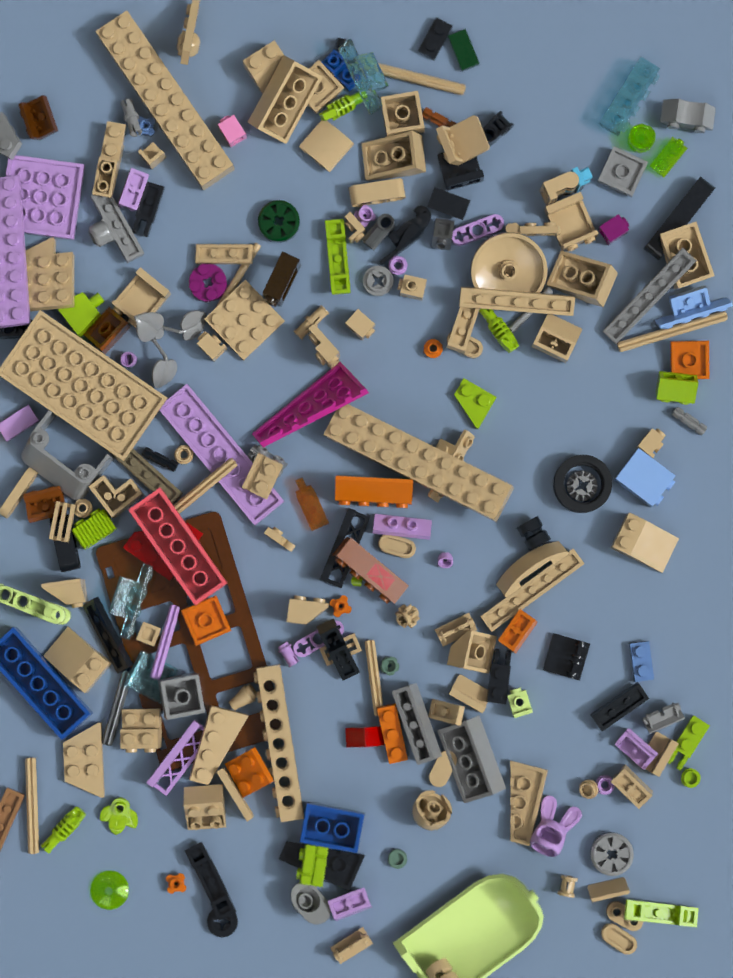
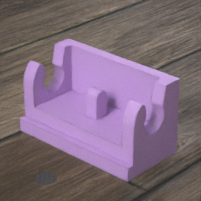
(133, 189)
(636, 749)
(349, 904)

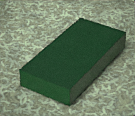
(463, 50)

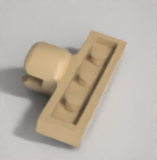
(188, 41)

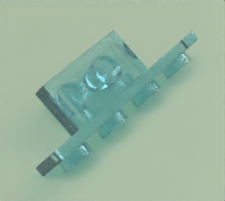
(365, 74)
(128, 599)

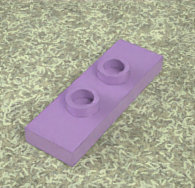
(402, 526)

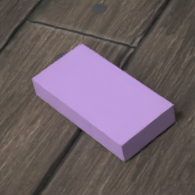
(18, 423)

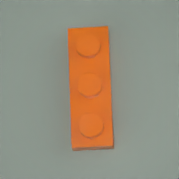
(392, 733)

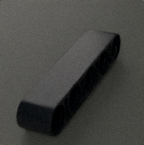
(681, 215)

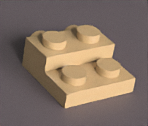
(325, 350)
(141, 730)

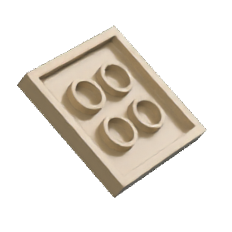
(244, 320)

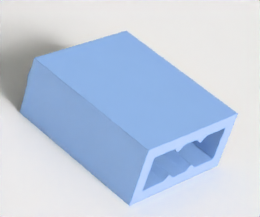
(645, 478)

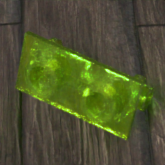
(668, 156)

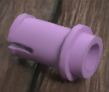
(288, 654)

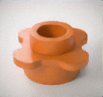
(335, 604)
(176, 878)

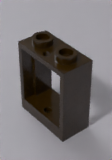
(281, 279)

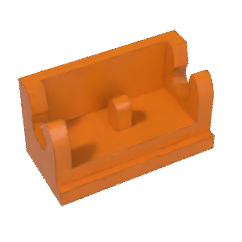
(517, 631)

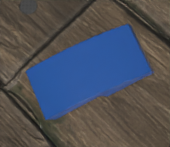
(336, 65)

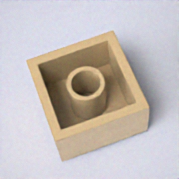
(402, 113)

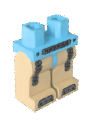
(565, 184)

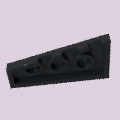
(340, 865)

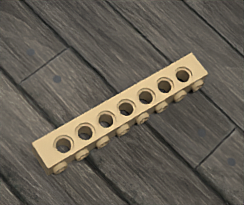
(295, 810)

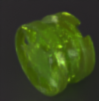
(641, 138)

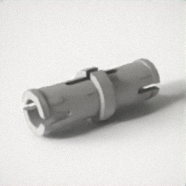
(131, 117)

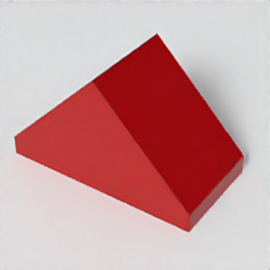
(364, 736)

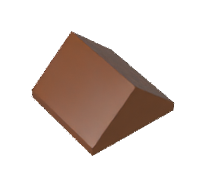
(107, 330)

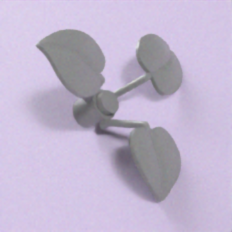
(151, 328)

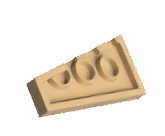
(217, 737)
(526, 794)

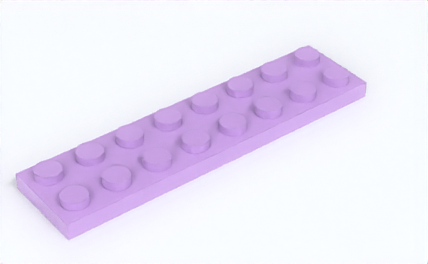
(13, 265)
(214, 448)

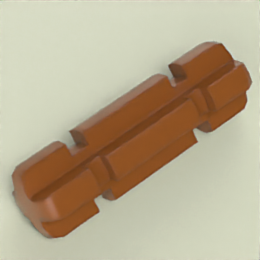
(437, 118)

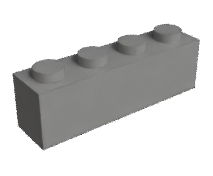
(417, 724)

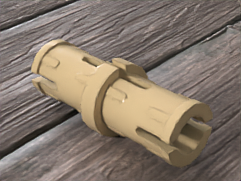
(319, 314)

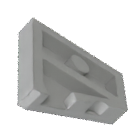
(8, 140)

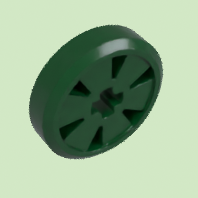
(283, 210)

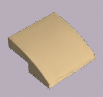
(326, 145)

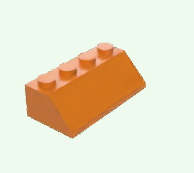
(373, 490)

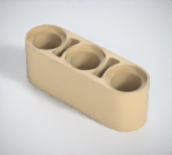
(377, 192)

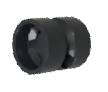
(533, 533)

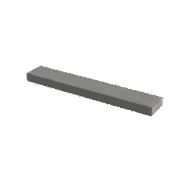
(649, 295)

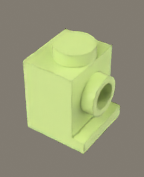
(525, 708)

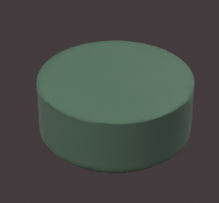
(397, 858)

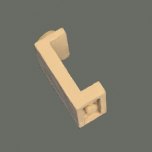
(573, 221)
(140, 296)

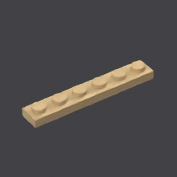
(517, 301)
(531, 590)

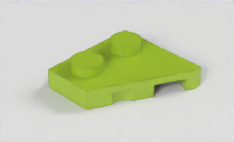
(474, 401)

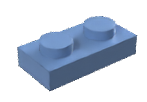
(641, 661)

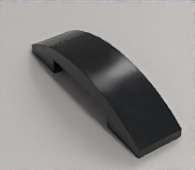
(211, 880)

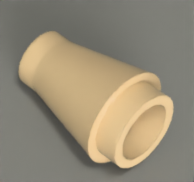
(244, 697)

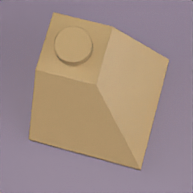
(70, 592)
(473, 651)

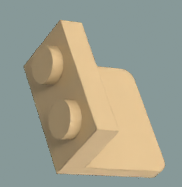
(462, 140)

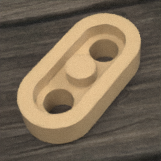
(619, 919)

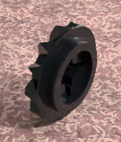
(215, 927)

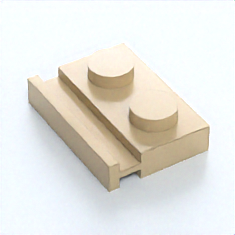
(262, 475)

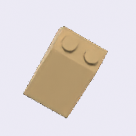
(394, 156)
(691, 240)
(583, 278)
(644, 542)
(77, 660)

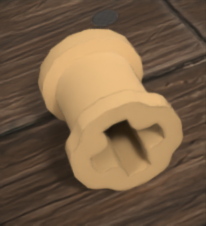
(564, 891)

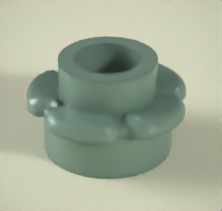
(384, 667)

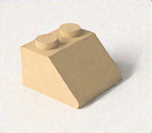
(263, 64)

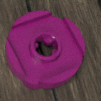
(202, 273)

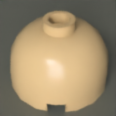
(431, 810)

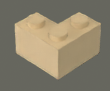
(114, 499)

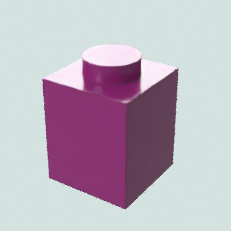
(614, 229)

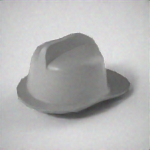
(310, 904)

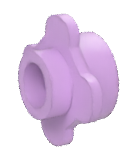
(370, 216)

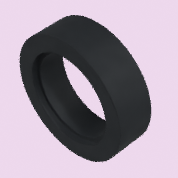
(599, 467)

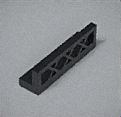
(347, 522)

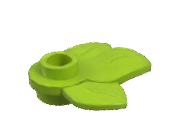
(119, 818)

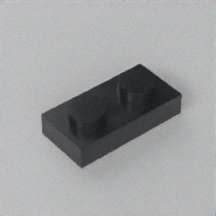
(435, 38)

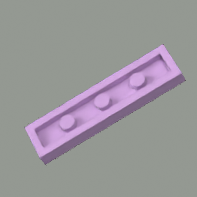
(177, 749)

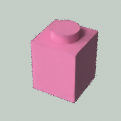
(232, 130)

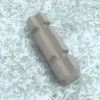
(689, 421)

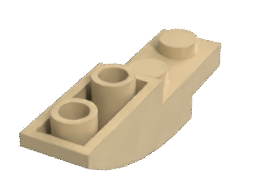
(110, 159)

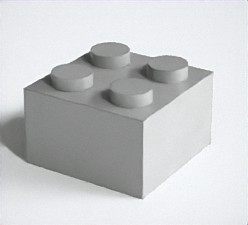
(181, 696)

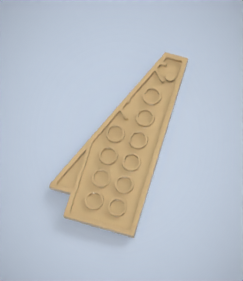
(50, 277)

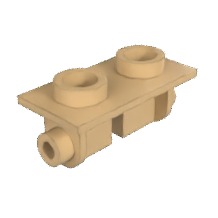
(455, 629)
(351, 945)

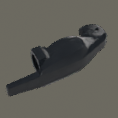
(409, 232)

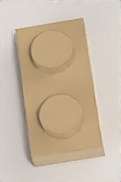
(446, 712)

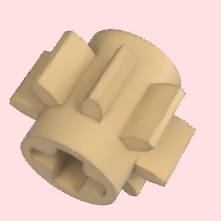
(407, 616)

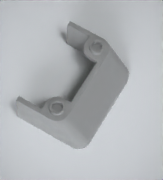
(72, 483)

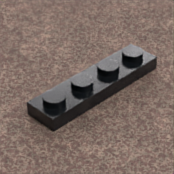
(107, 635)

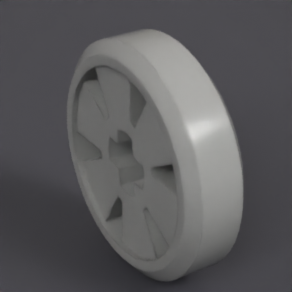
(611, 866)

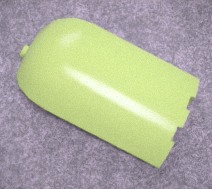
(475, 929)

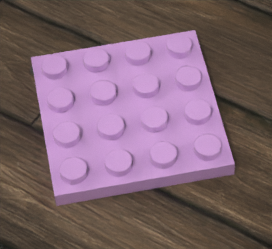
(48, 195)

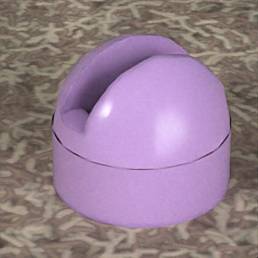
(125, 360)
(445, 564)

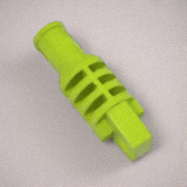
(341, 107)
(500, 330)
(64, 828)

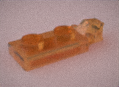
(311, 505)

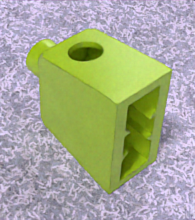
(83, 313)

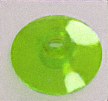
(119, 887)

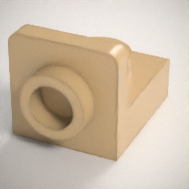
(353, 224)

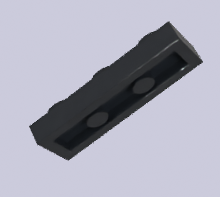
(619, 706)

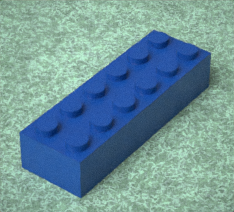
(41, 684)

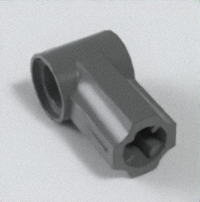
(377, 232)

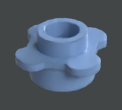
(145, 121)

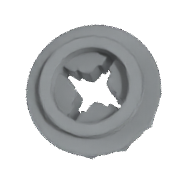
(378, 271)
(573, 482)

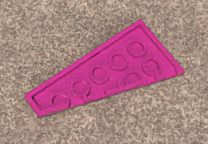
(326, 395)

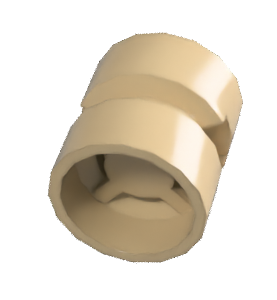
(441, 969)

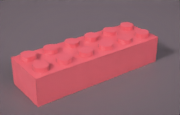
(178, 546)

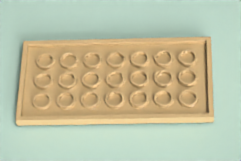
(82, 385)

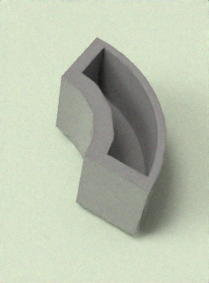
(687, 115)

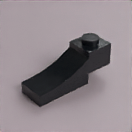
(337, 649)

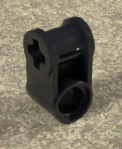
(497, 127)

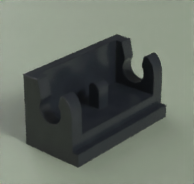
(449, 203)

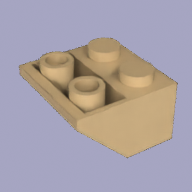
(557, 338)
(305, 611)
(205, 807)

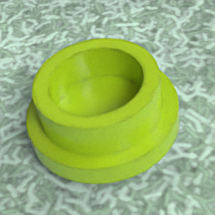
(690, 778)

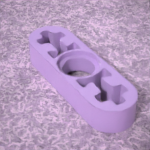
(492, 230)
(308, 650)

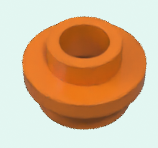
(430, 354)

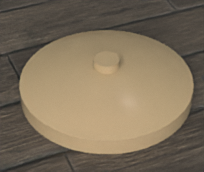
(509, 263)

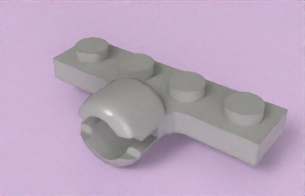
(114, 229)

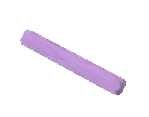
(165, 641)

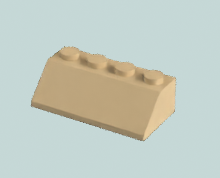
(284, 99)

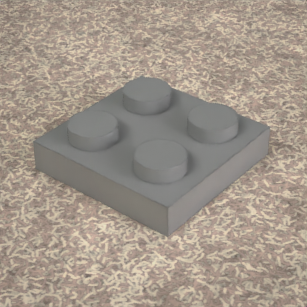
(622, 171)

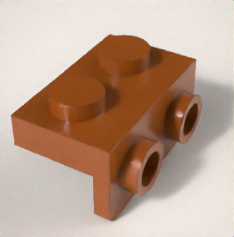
(41, 503)

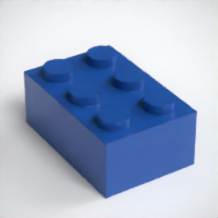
(332, 827)

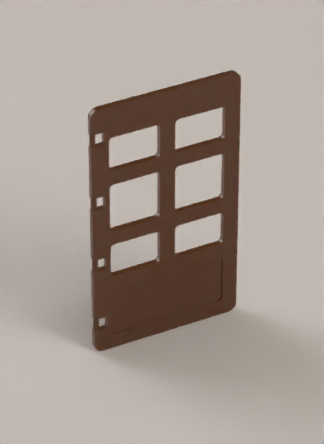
(161, 591)

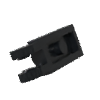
(148, 207)
(499, 679)

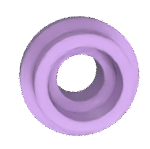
(397, 259)
(609, 789)

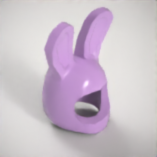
(550, 835)

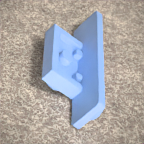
(691, 305)

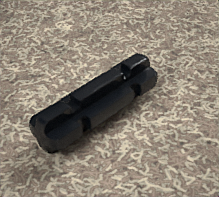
(160, 459)

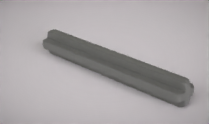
(116, 710)

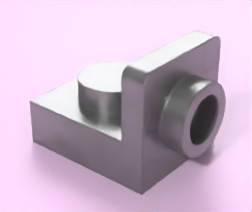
(443, 234)

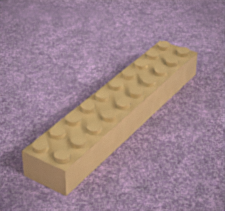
(165, 100)
(419, 461)

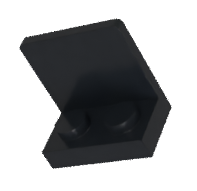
(460, 175)

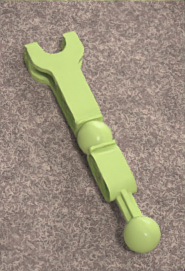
(36, 606)

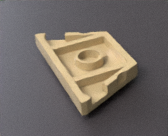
(85, 760)

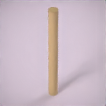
(238, 276)

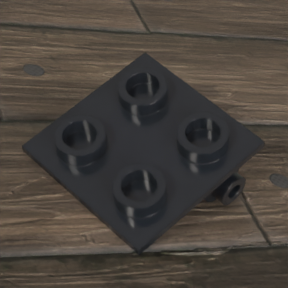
(566, 656)

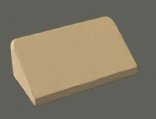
(608, 889)

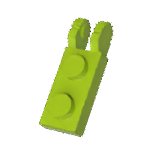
(689, 740)

